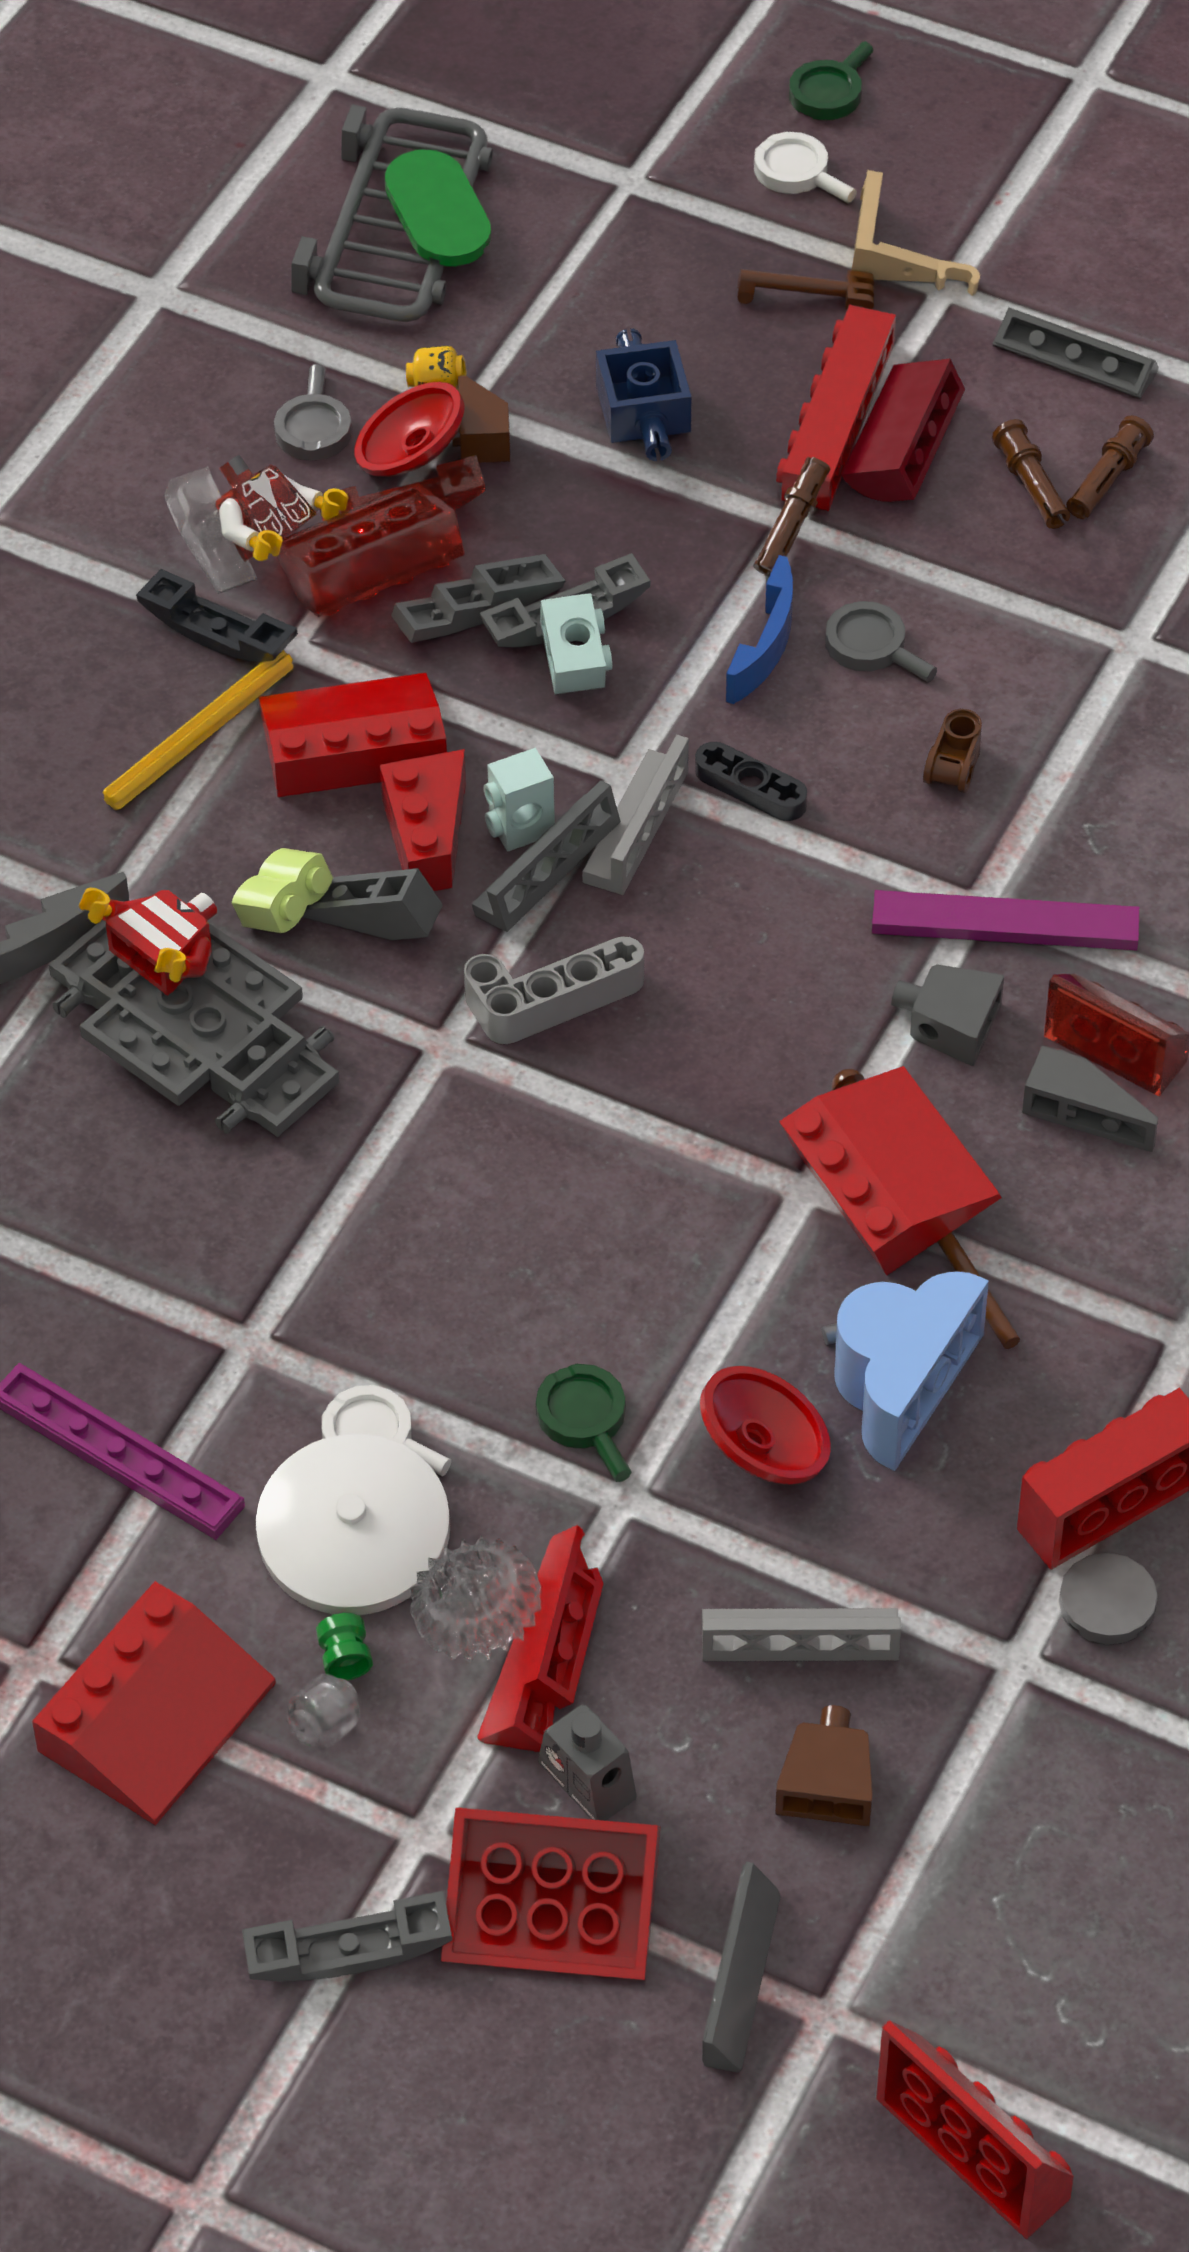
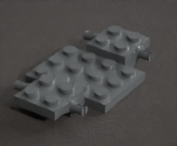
(203, 1031)

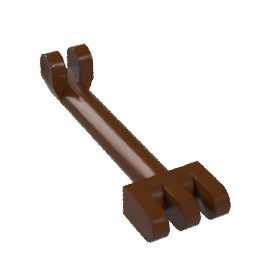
(856, 290)

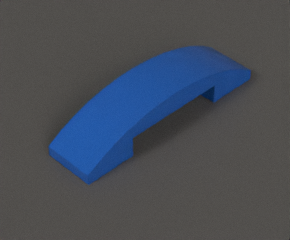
(754, 664)

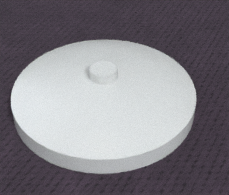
(352, 1523)

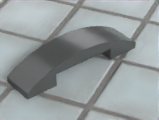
(612, 589)
(350, 1944)

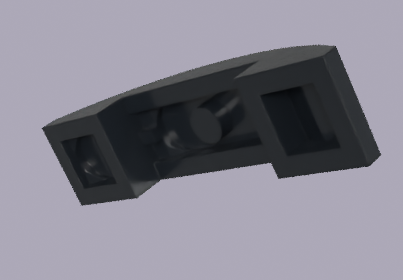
(211, 625)

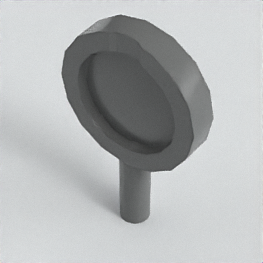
(870, 639)

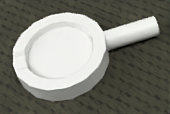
(796, 165)
(378, 1413)

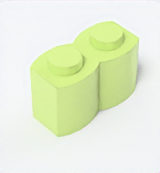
(282, 890)

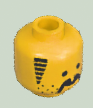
(435, 365)

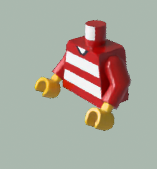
(156, 934)

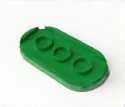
(437, 207)

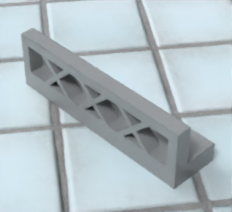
(641, 815)
(801, 1634)

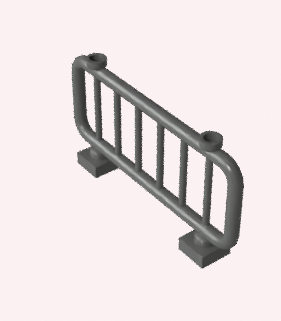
(355, 135)

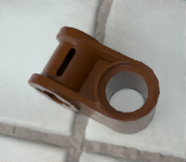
(955, 750)

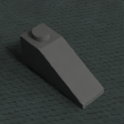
(379, 904)
(1082, 1097)

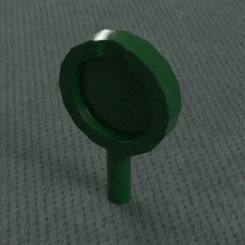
(829, 87)
(583, 1410)

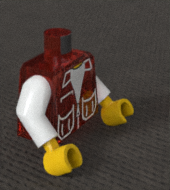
(268, 508)

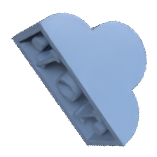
(904, 1352)

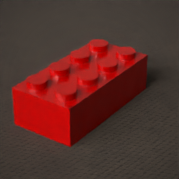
(1107, 1480)

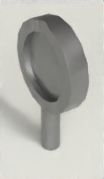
(313, 423)

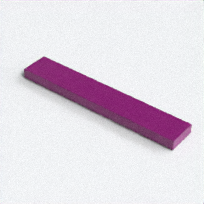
(1006, 920)
(119, 1451)

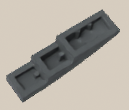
(459, 603)
(48, 934)

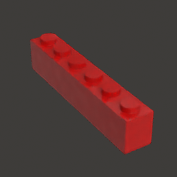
(840, 398)

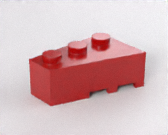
(425, 812)

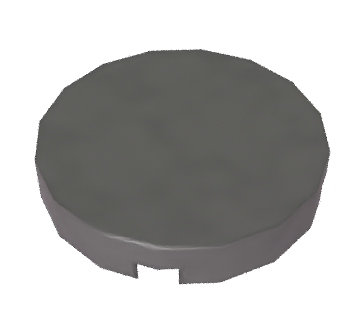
(1108, 1598)

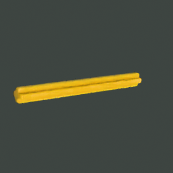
(196, 731)

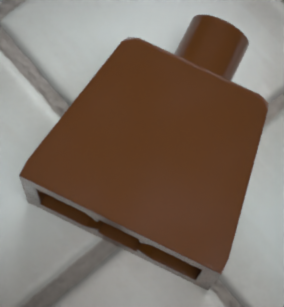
(827, 1772)

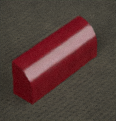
(904, 430)

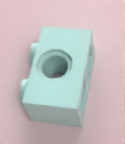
(574, 666)
(519, 799)

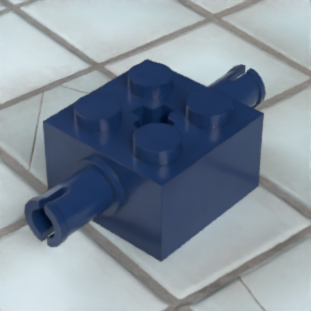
(643, 392)

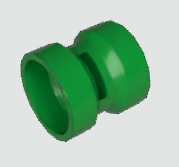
(342, 1640)

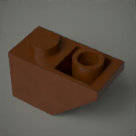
(484, 424)

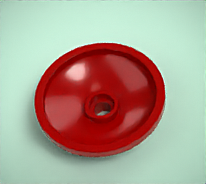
(410, 430)
(764, 1425)

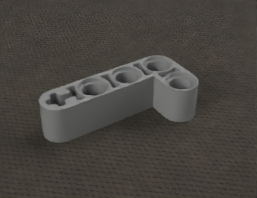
(553, 994)

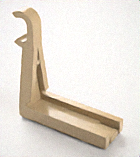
(895, 263)

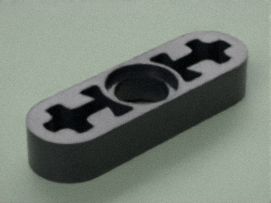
(742, 765)

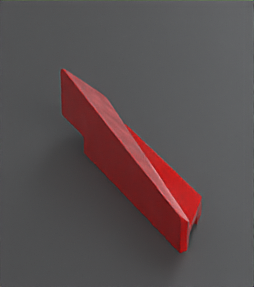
(549, 1661)

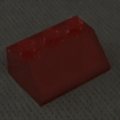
(1114, 1032)

